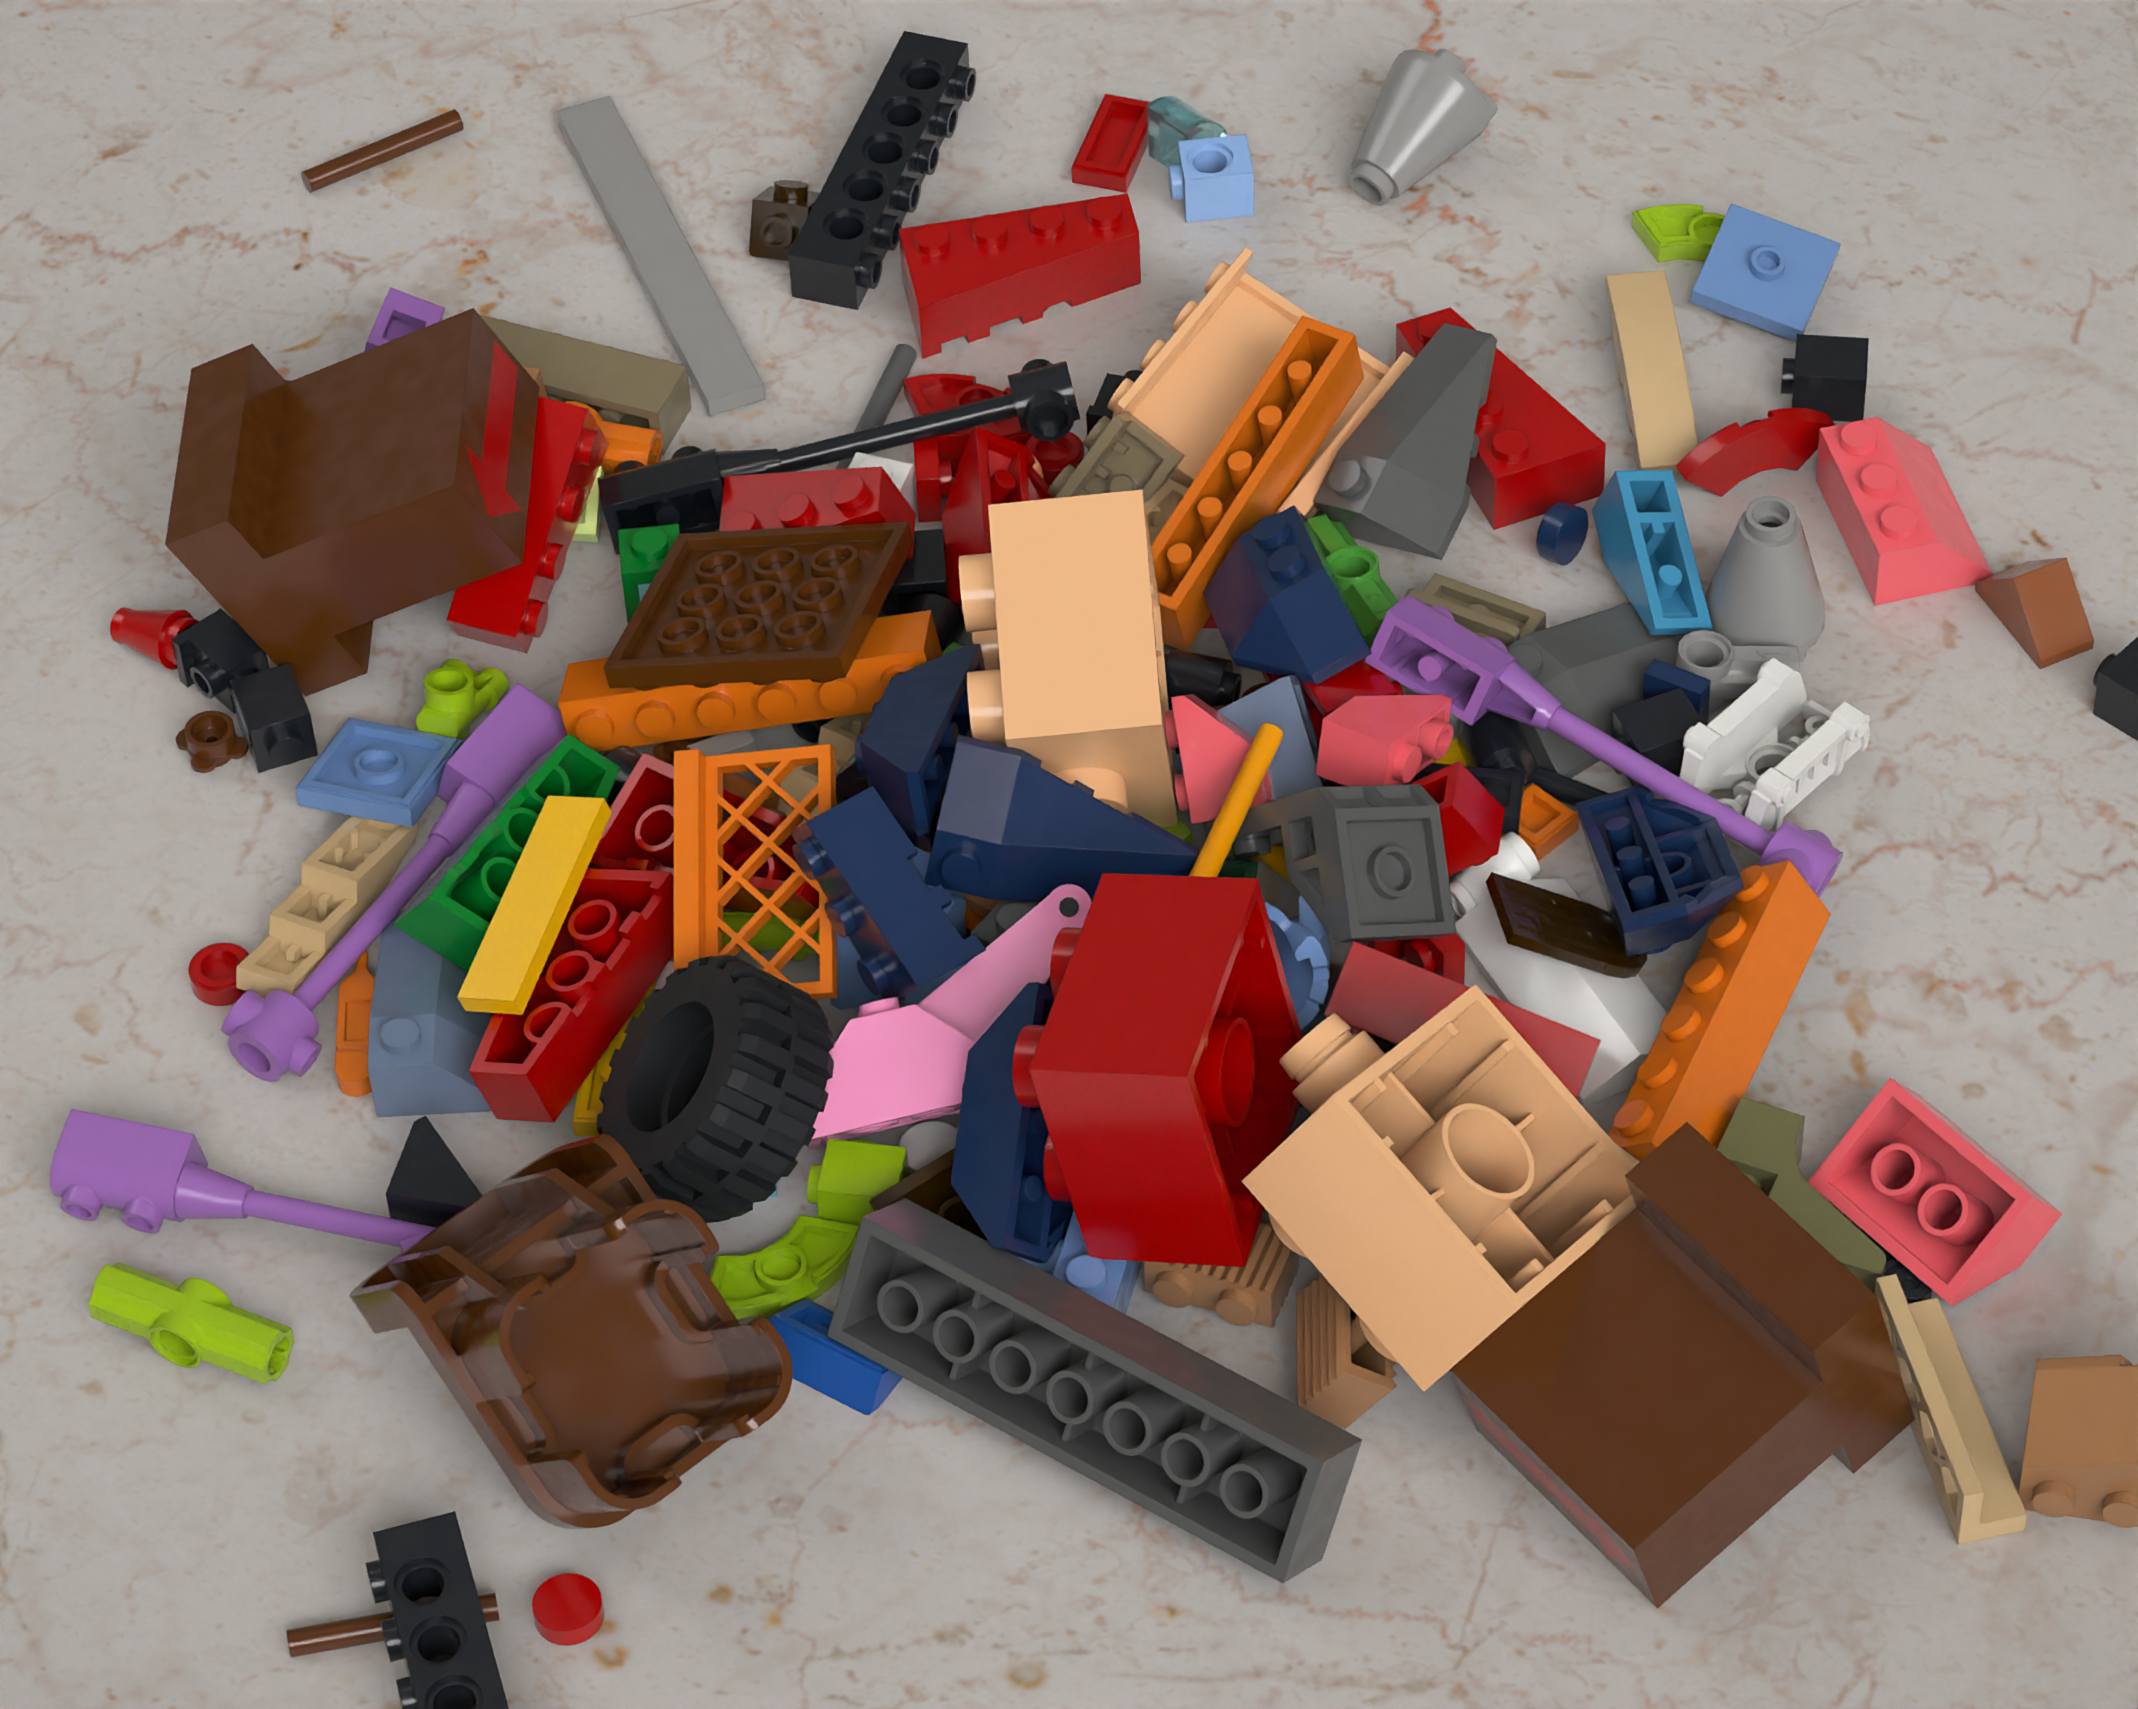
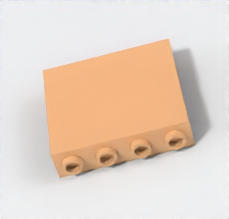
(1214, 363)

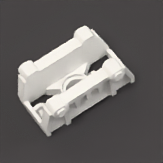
(1746, 740)

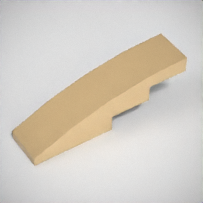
(1651, 369)
(334, 892)

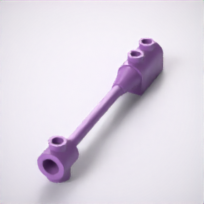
(1439, 656)
(280, 1029)
(165, 1176)

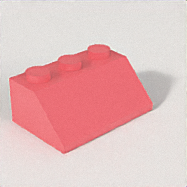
(1896, 512)
(1933, 1195)

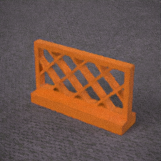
(700, 862)

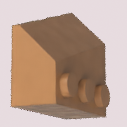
(2083, 1440)

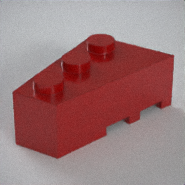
(813, 500)

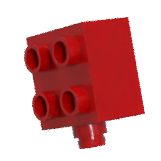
(1163, 1067)

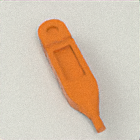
(353, 1030)

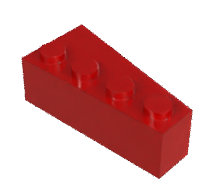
(513, 603)
(643, 839)

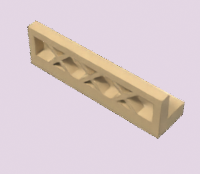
(1949, 1419)

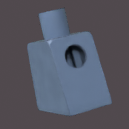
(1285, 707)

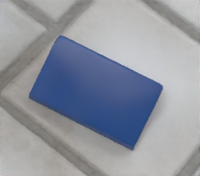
(829, 1364)

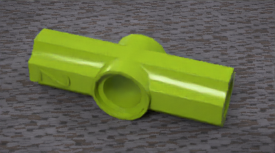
(191, 1322)

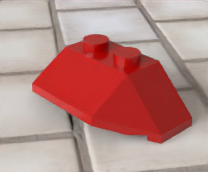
(988, 473)

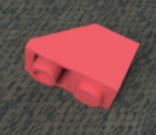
(1383, 739)
(1210, 757)

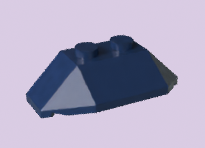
(1283, 603)
(914, 739)
(1657, 867)
(1003, 1143)

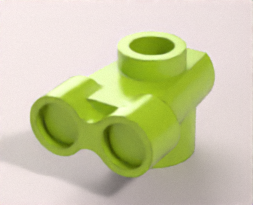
(457, 697)

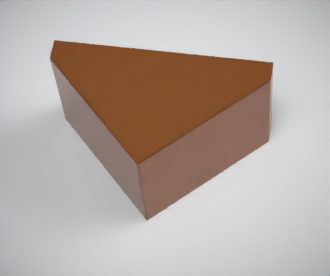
(2040, 609)

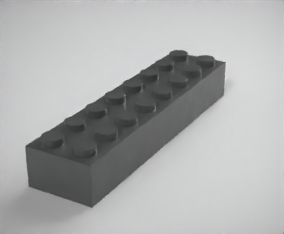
(1094, 1389)

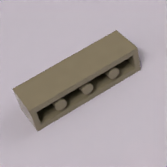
(612, 381)

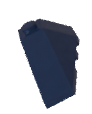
(1024, 832)

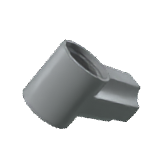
(1728, 666)

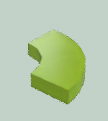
(1677, 231)
(788, 1271)

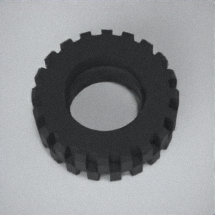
(718, 1085)

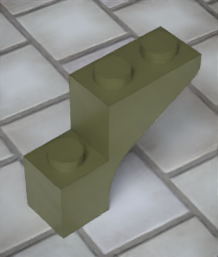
(1767, 1149)

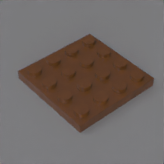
(760, 606)

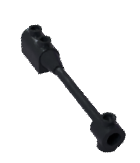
(691, 483)

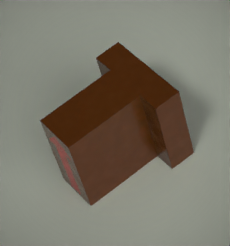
(352, 487)
(1686, 1370)

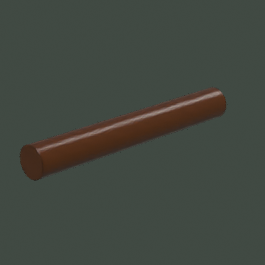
(382, 151)
(358, 1631)

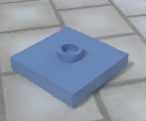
(1764, 272)
(377, 772)

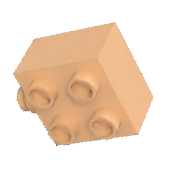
(1074, 646)
(1438, 1179)

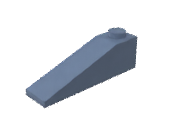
(421, 1032)

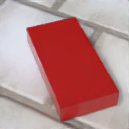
(1113, 144)

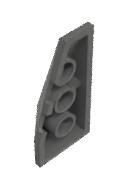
(1410, 457)
(1591, 670)

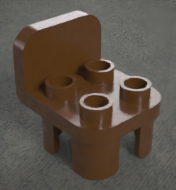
(583, 1334)

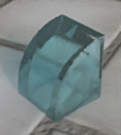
(1176, 121)

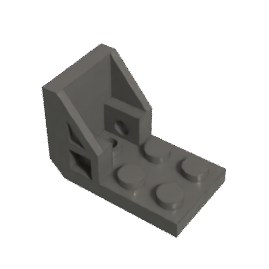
(1360, 858)

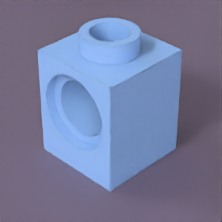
(1213, 178)

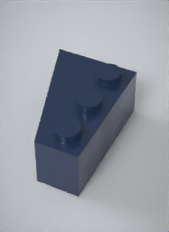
(880, 896)

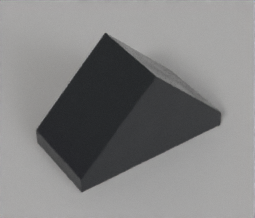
(428, 1180)

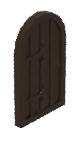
(1560, 928)

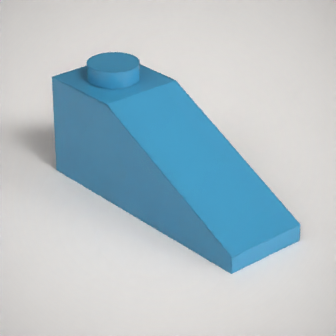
(1651, 551)

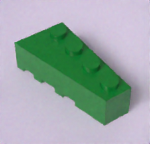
(466, 891)

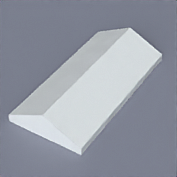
(1602, 1006)

